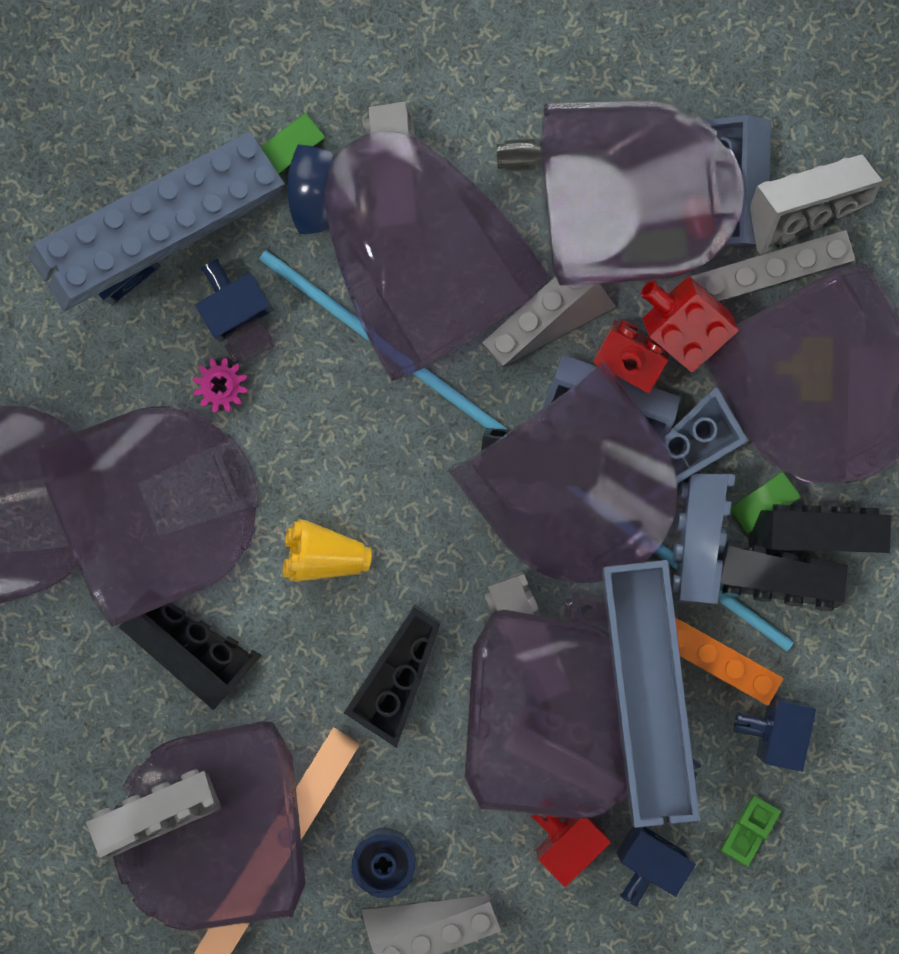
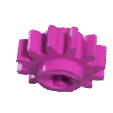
(208, 386)

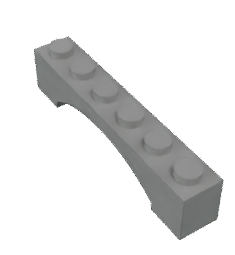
(775, 267)

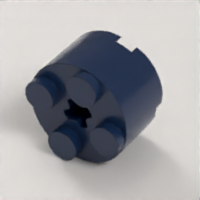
(372, 876)

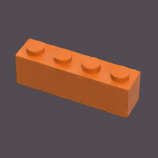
(726, 663)

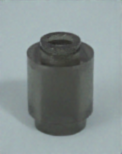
(518, 155)

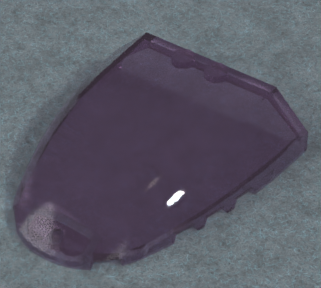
(421, 250)

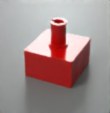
(569, 845)

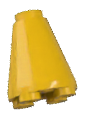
(322, 553)

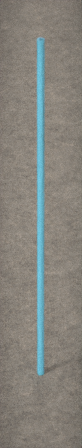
(489, 422)

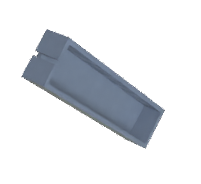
(155, 221)
(650, 694)

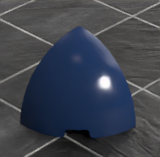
(306, 188)

